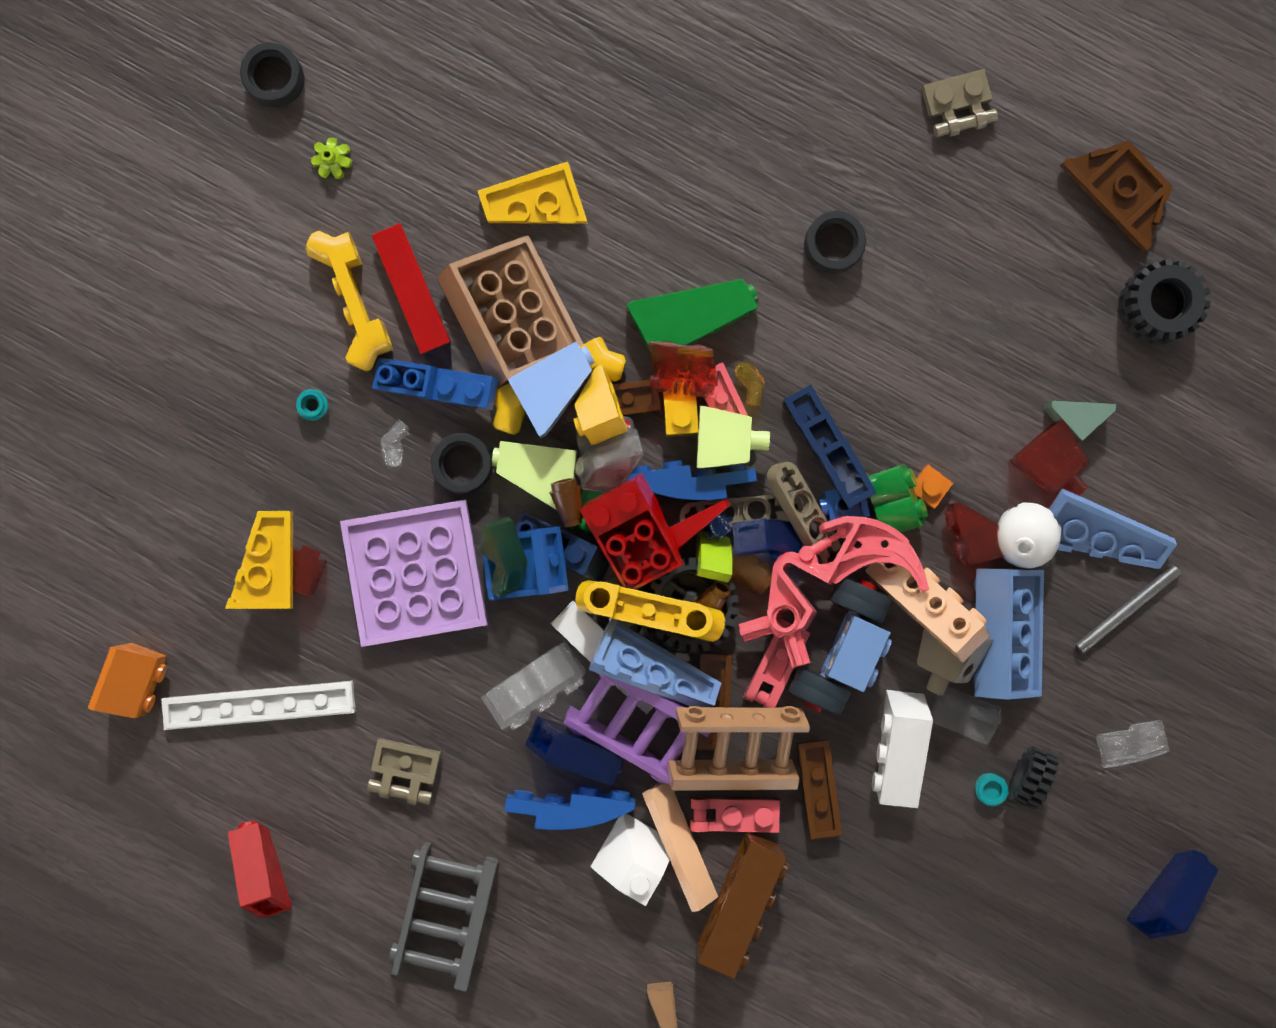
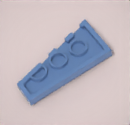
(1107, 533)
(645, 665)

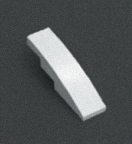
(585, 636)

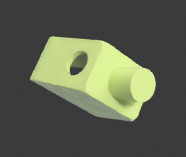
(727, 438)

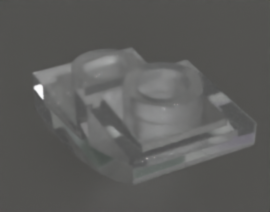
(1133, 745)

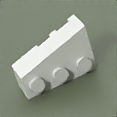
(902, 749)

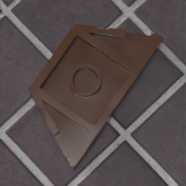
(1123, 188)

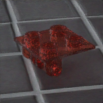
(684, 364)

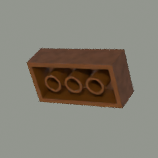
(741, 905)

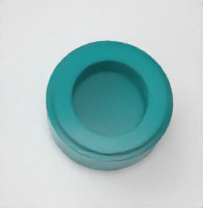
(991, 789)

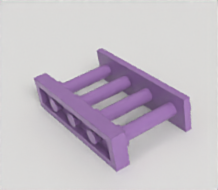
(582, 724)

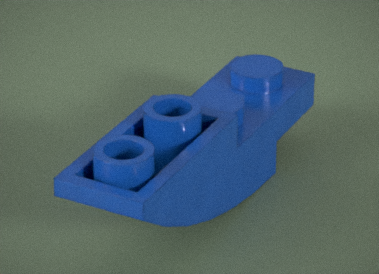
(435, 384)
(677, 483)
(584, 810)

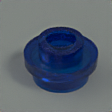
(718, 527)

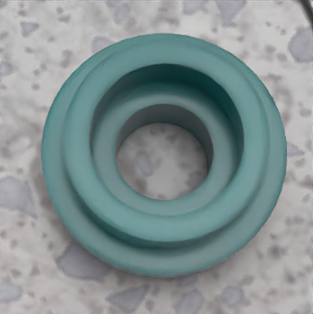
(302, 405)

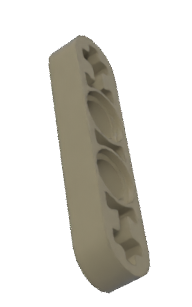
(740, 507)
(811, 510)

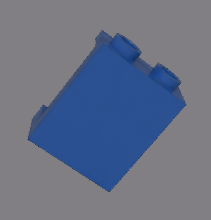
(545, 564)

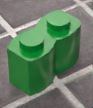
(896, 498)

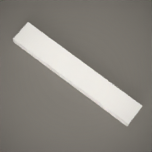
(258, 705)

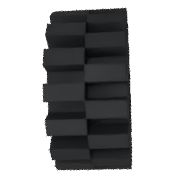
(1033, 777)

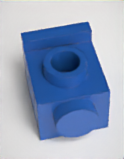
(831, 510)

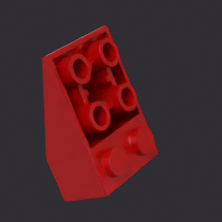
(632, 533)

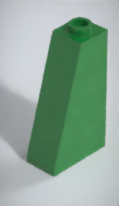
(692, 313)

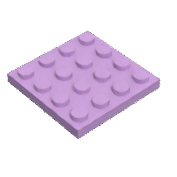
(413, 573)

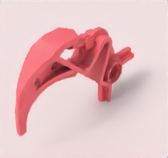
(787, 596)

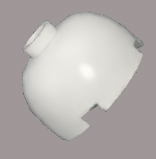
(1028, 535)

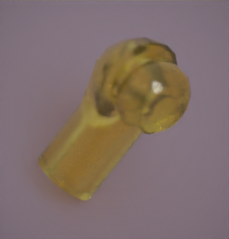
(752, 380)

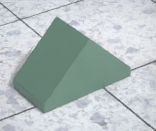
(1079, 416)

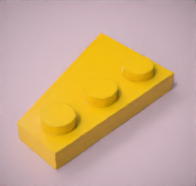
(535, 199)
(267, 567)

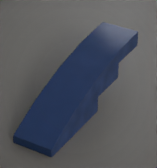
(829, 446)

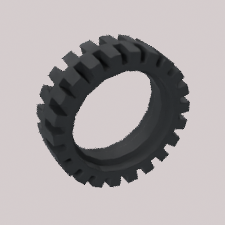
(684, 644)

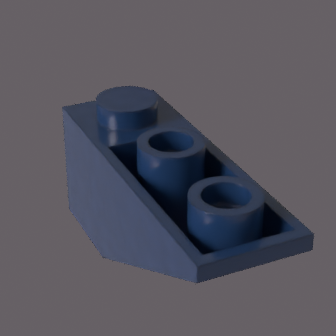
(578, 553)

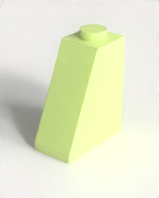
(534, 467)

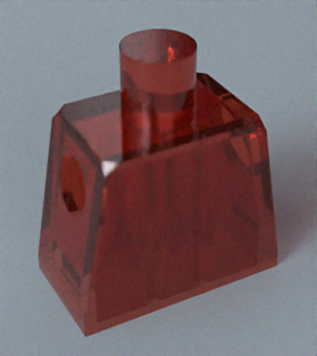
(1053, 460)

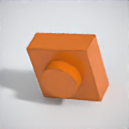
(931, 486)

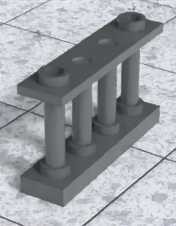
(467, 937)

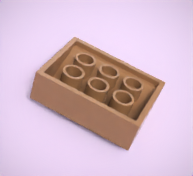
(508, 308)

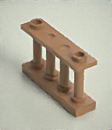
(736, 774)

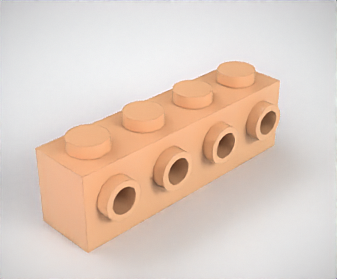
(934, 609)

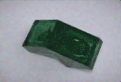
(503, 547)

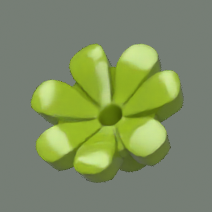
(334, 161)

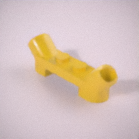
(342, 255)
(509, 408)
(650, 610)

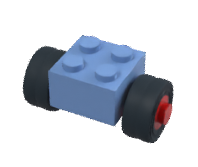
(853, 650)

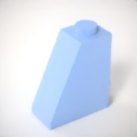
(552, 385)

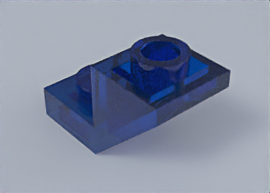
(765, 536)

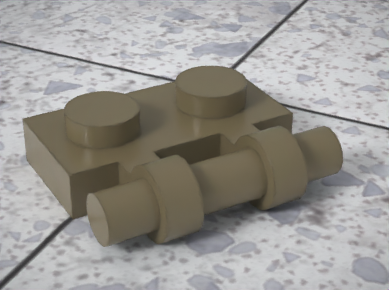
(957, 94)
(405, 762)

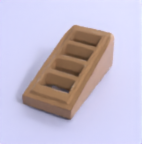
(663, 1003)

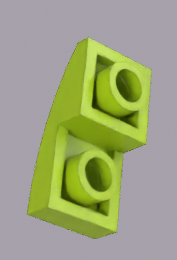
(713, 557)

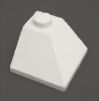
(632, 858)

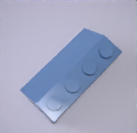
(1014, 616)

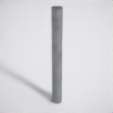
(1127, 609)

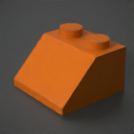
(128, 681)

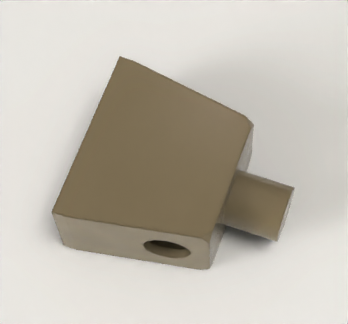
(945, 665)

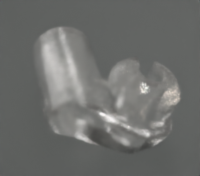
(391, 444)

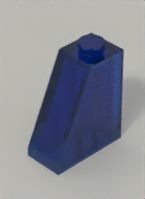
(572, 752)
(1174, 896)

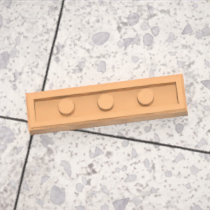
(680, 846)

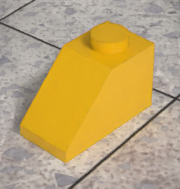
(599, 409)
(680, 414)

